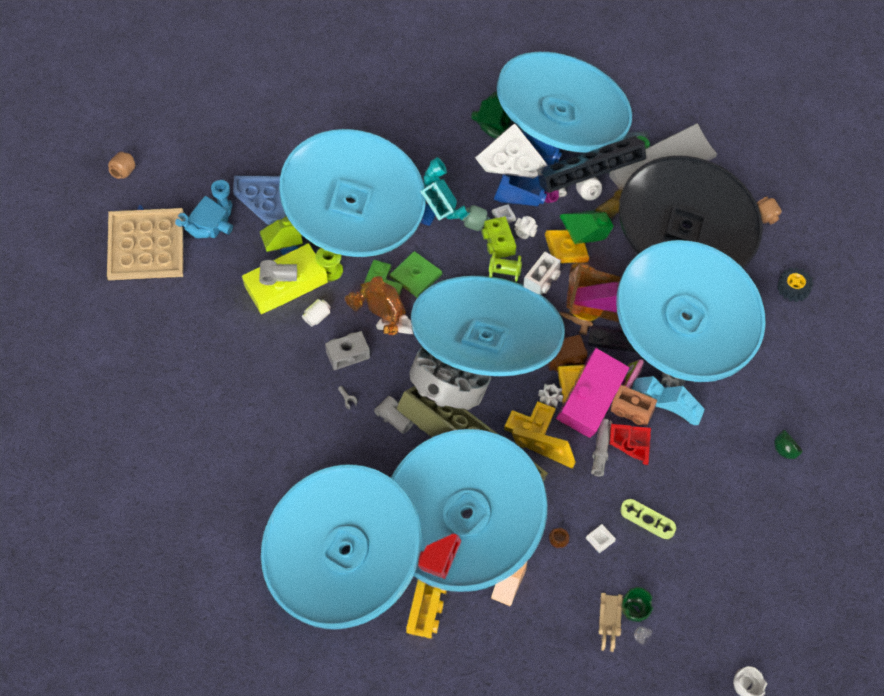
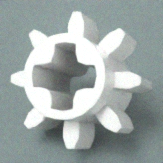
(525, 227)
(550, 390)

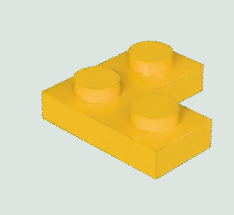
(537, 422)

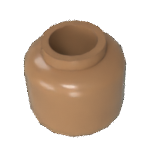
(121, 165)
(769, 210)

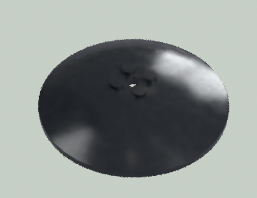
(695, 193)

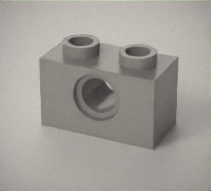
(340, 358)

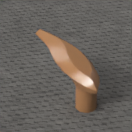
(583, 323)

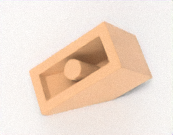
(506, 590)

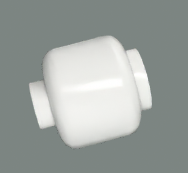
(589, 189)

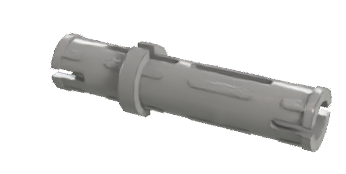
(600, 454)

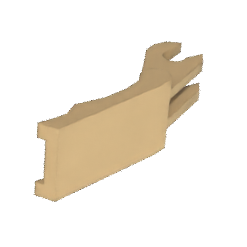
(610, 619)

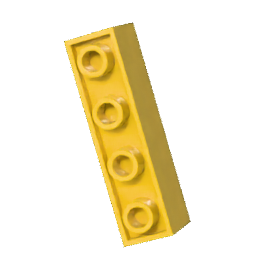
(424, 610)

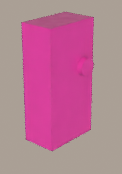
(592, 393)

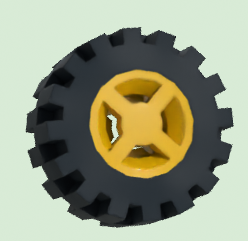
(798, 278)

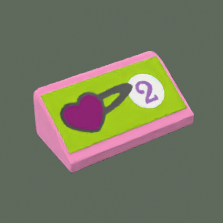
(633, 373)

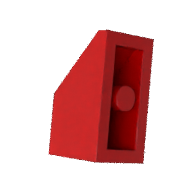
(439, 556)

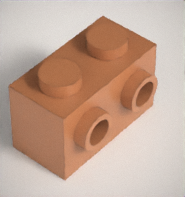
(633, 405)

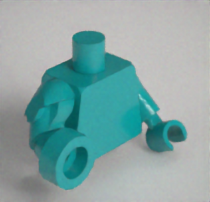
(438, 193)

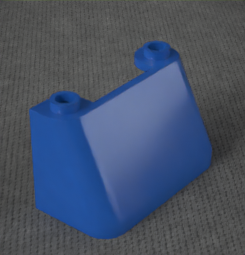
(524, 189)

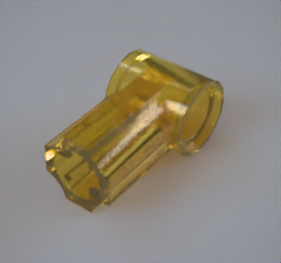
(611, 206)

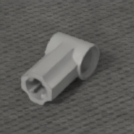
(272, 272)
(388, 410)

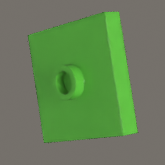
(416, 274)

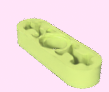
(632, 516)

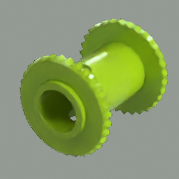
(331, 263)
(508, 267)

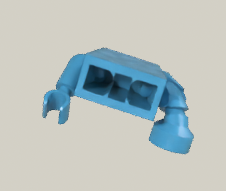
(209, 216)

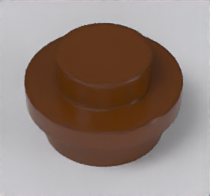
(559, 538)

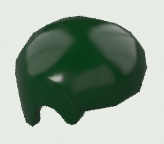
(787, 446)
(638, 597)

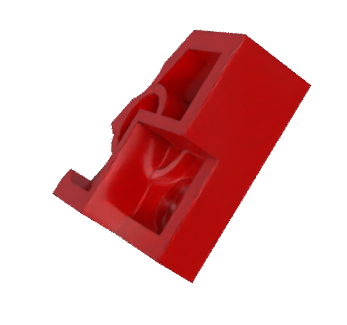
(624, 438)

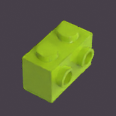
(499, 237)

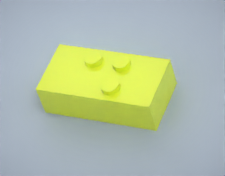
(309, 277)

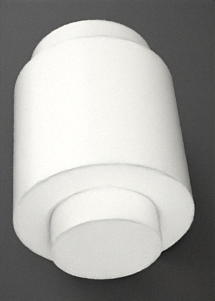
(316, 312)

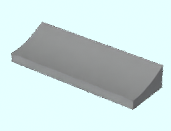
(685, 143)

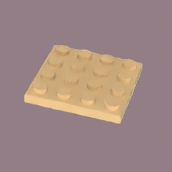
(144, 244)

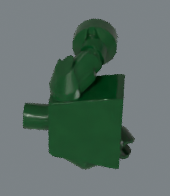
(492, 116)

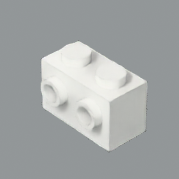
(542, 274)

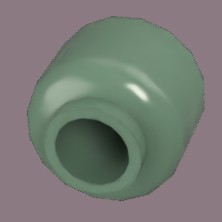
(476, 218)

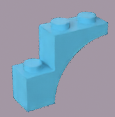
(672, 398)

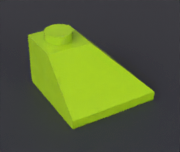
(280, 235)

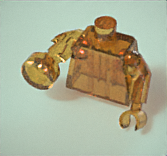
(381, 300)

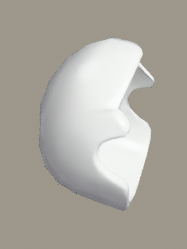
(745, 677)

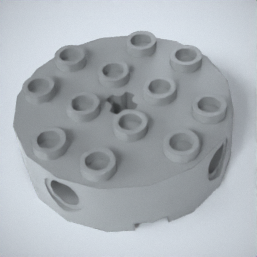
(445, 383)

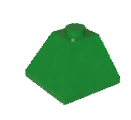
(587, 226)

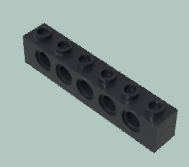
(591, 164)

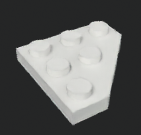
(511, 155)

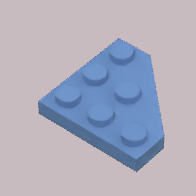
(260, 196)

